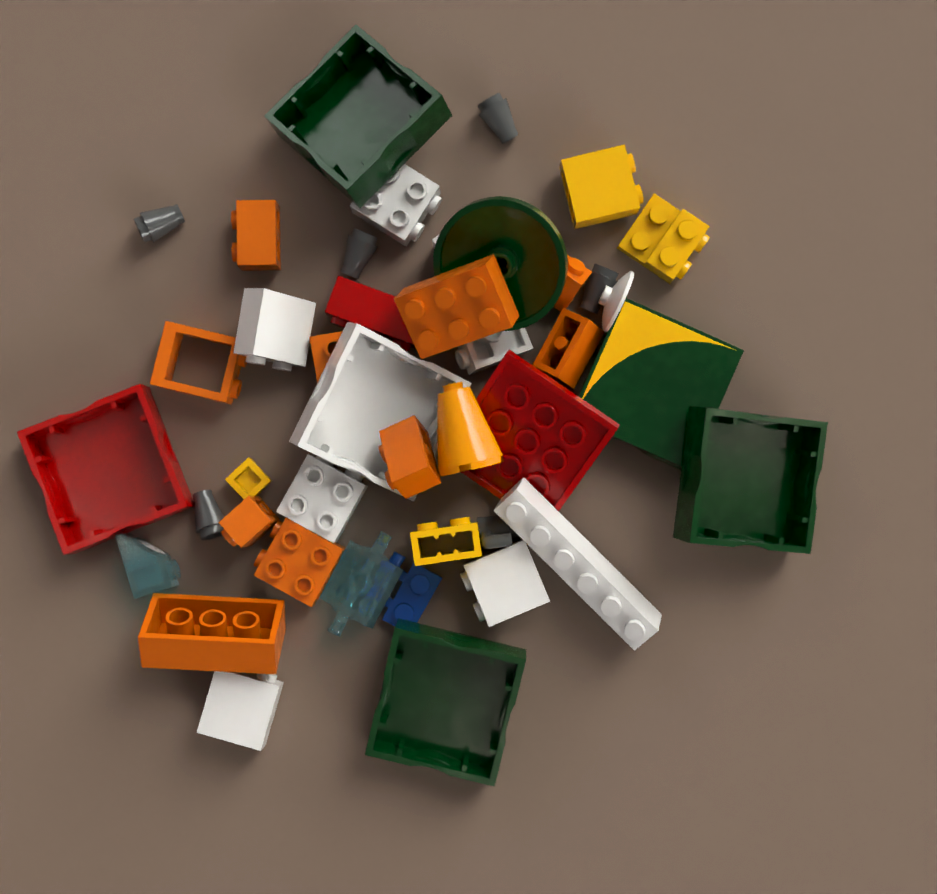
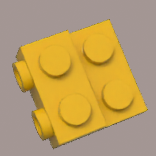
(664, 239)

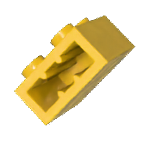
(600, 186)
(445, 543)

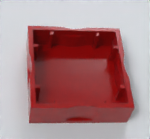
(106, 469)

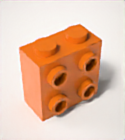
(298, 561)

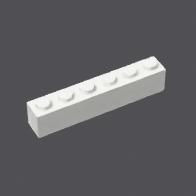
(579, 563)

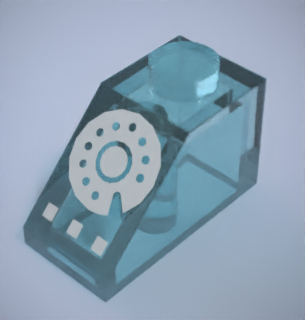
(147, 566)

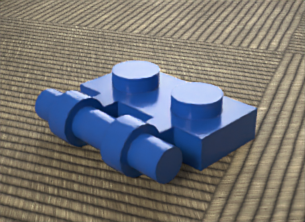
(413, 593)

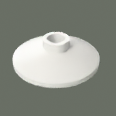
(613, 299)

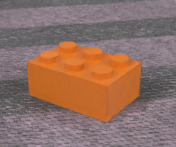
(457, 307)

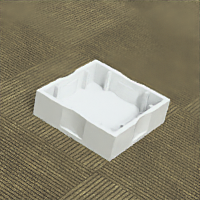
(363, 391)

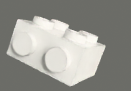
(401, 205)
(274, 328)
(322, 498)
(504, 583)
(240, 708)

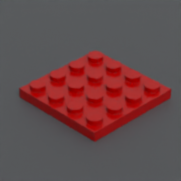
(540, 430)

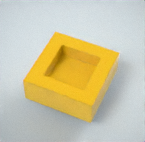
(248, 479)

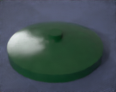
(523, 243)

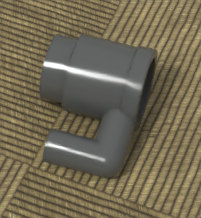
(495, 533)

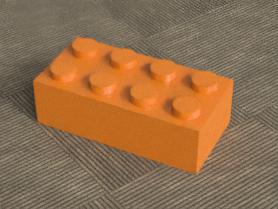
(212, 633)

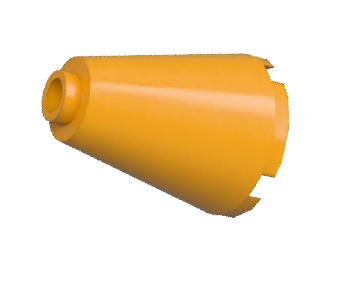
(463, 432)

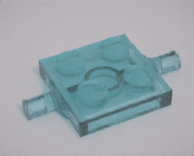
(361, 584)

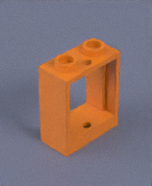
(168, 355)

